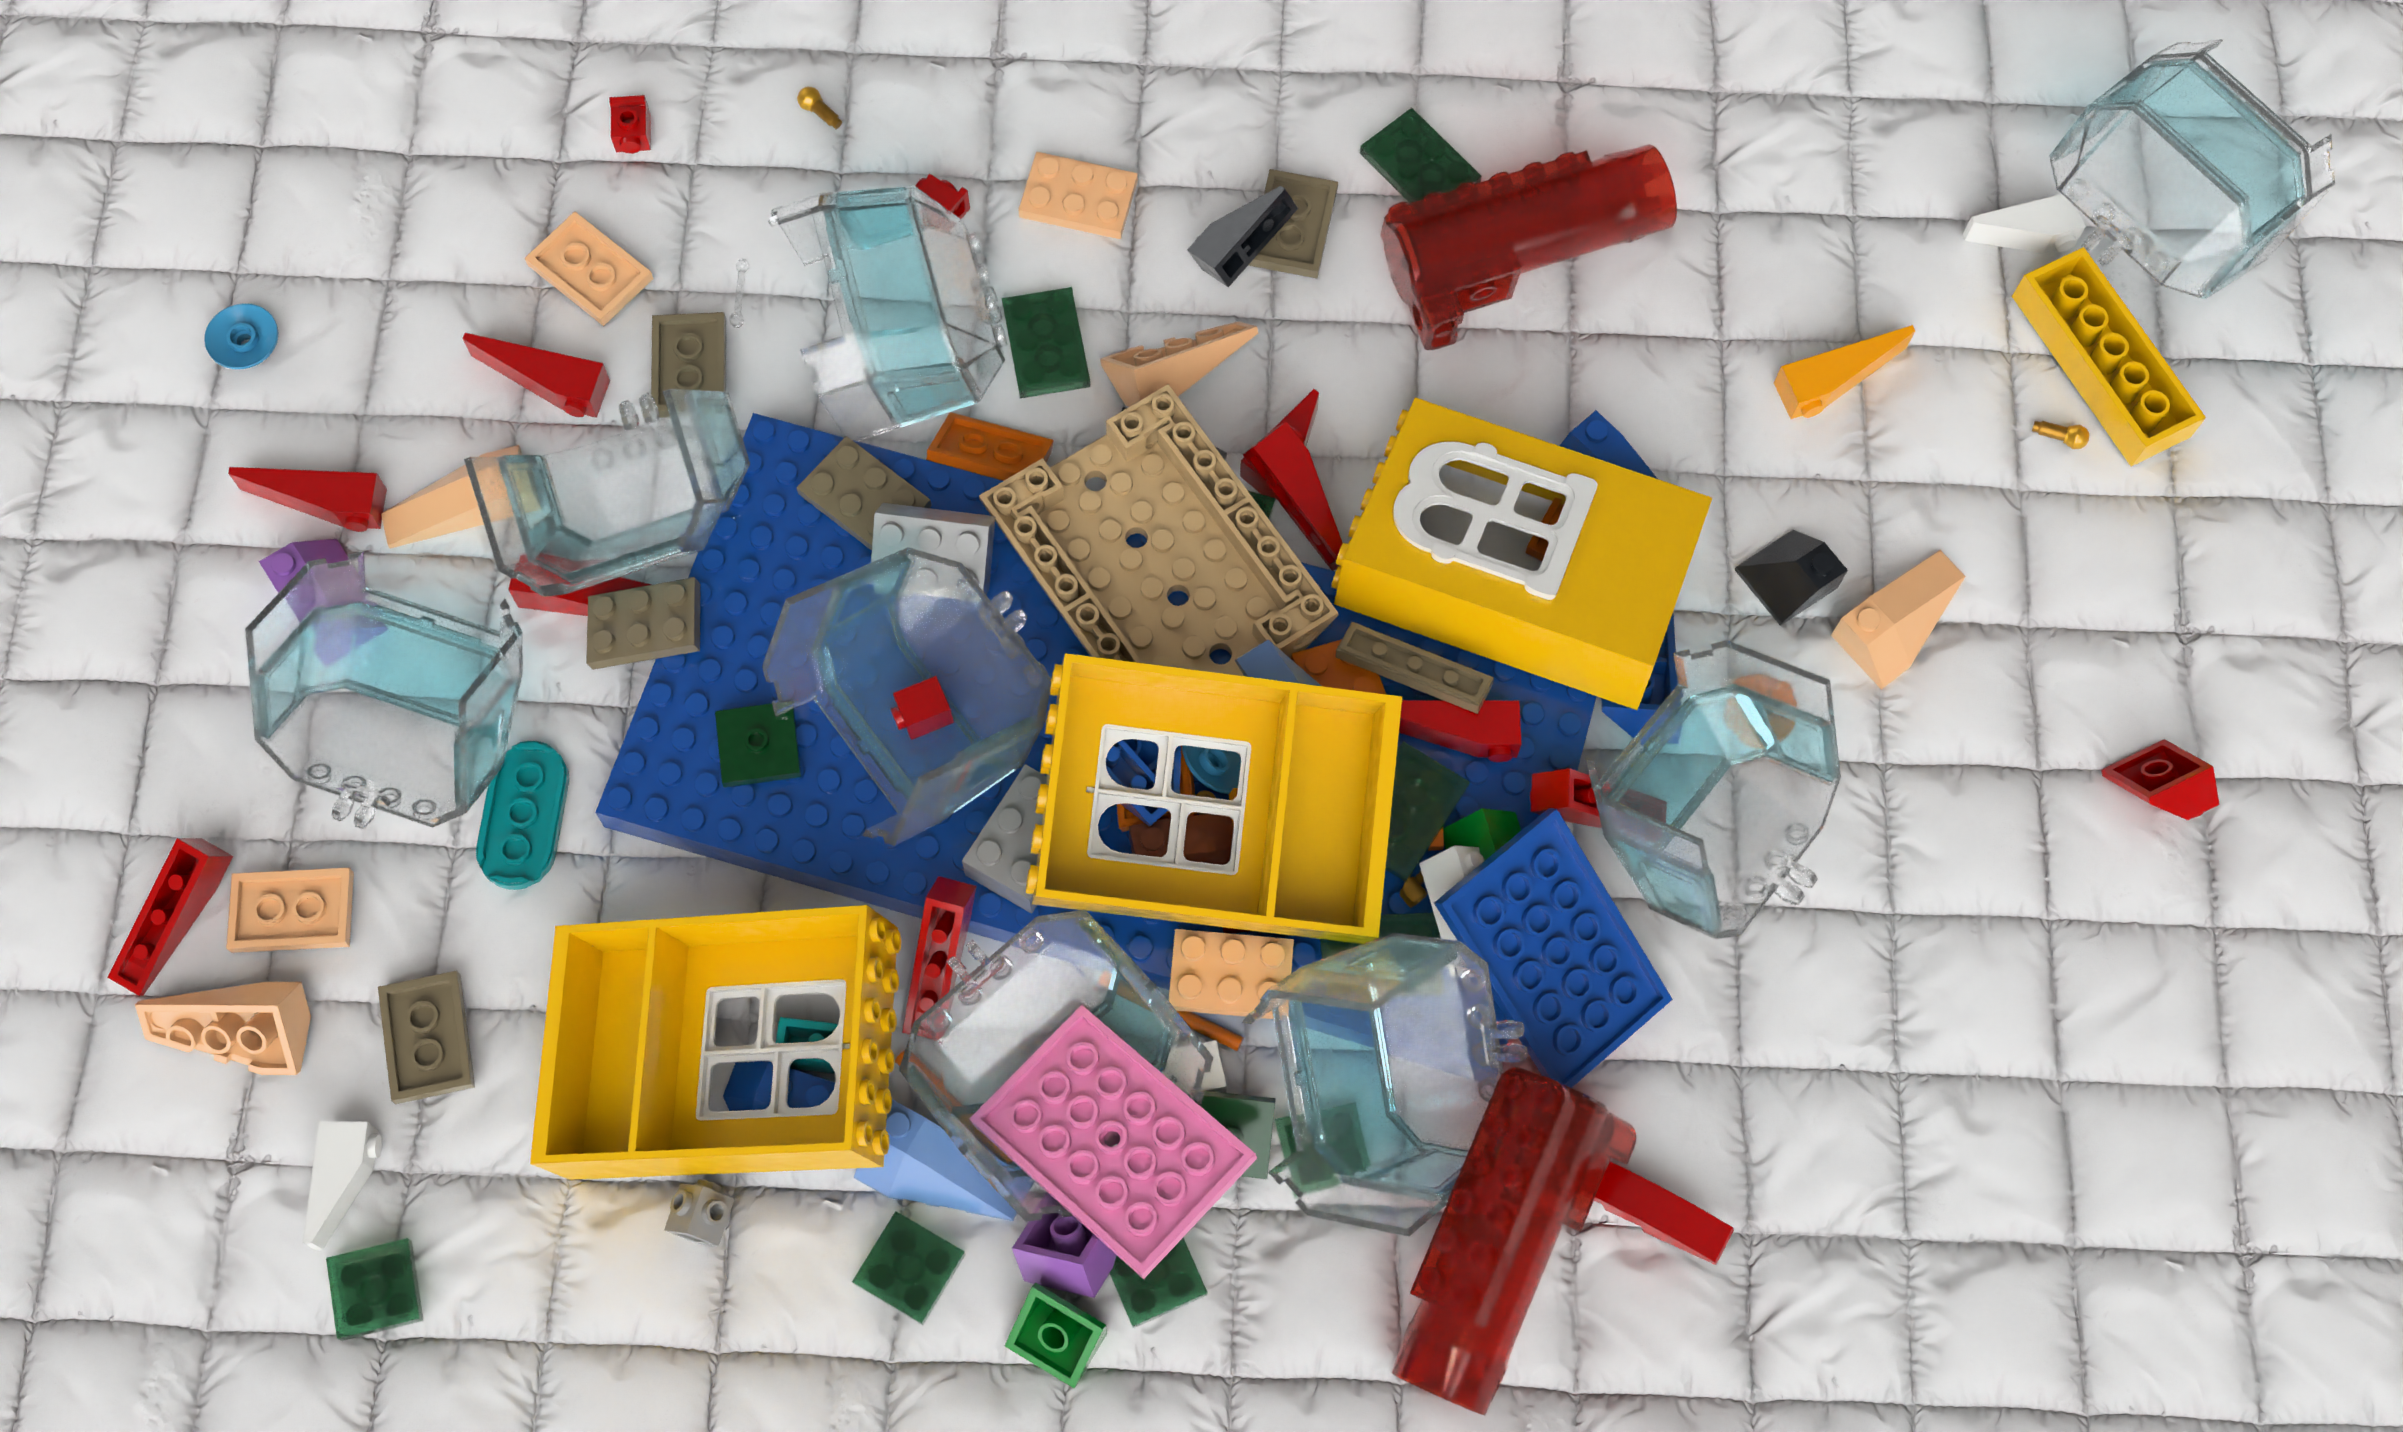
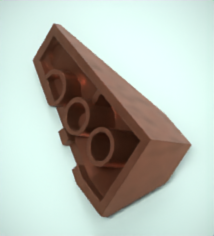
(1206, 838)

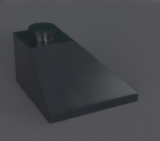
(1792, 574)

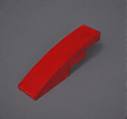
(1663, 1214)

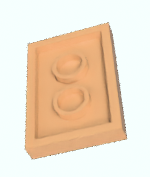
(1078, 195)
(589, 268)
(290, 910)
(1226, 971)

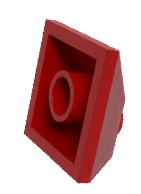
(2167, 779)

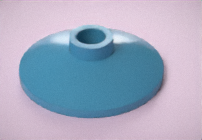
(235, 325)
(1214, 767)

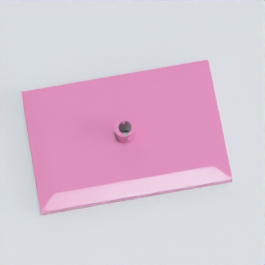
(1097, 1092)

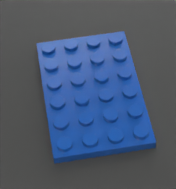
(1555, 949)

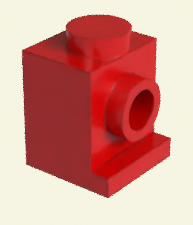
(630, 124)
(946, 194)

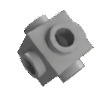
(699, 1213)

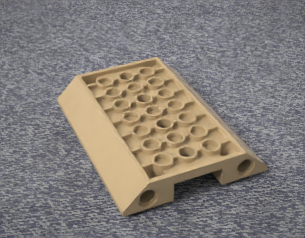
(1200, 540)

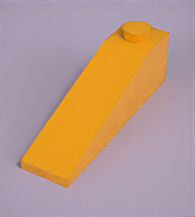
(1821, 379)

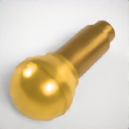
(810, 100)
(2073, 436)

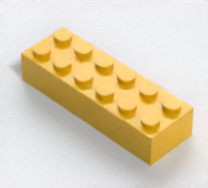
(2108, 356)

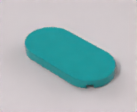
(523, 816)

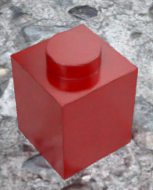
(921, 708)

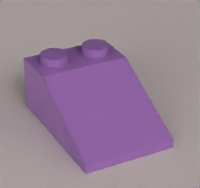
(1063, 1255)

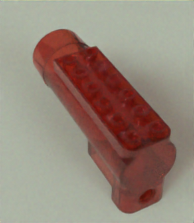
(1475, 241)
(1521, 1181)

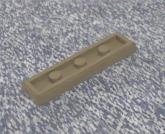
(1414, 667)

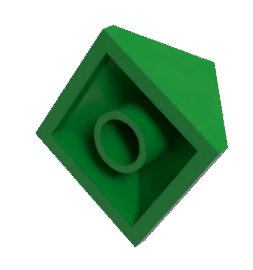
(1483, 829)
(1056, 1335)

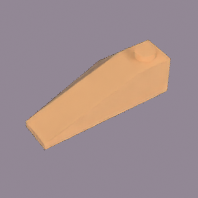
(1180, 363)
(437, 509)
(1896, 621)
(247, 1024)

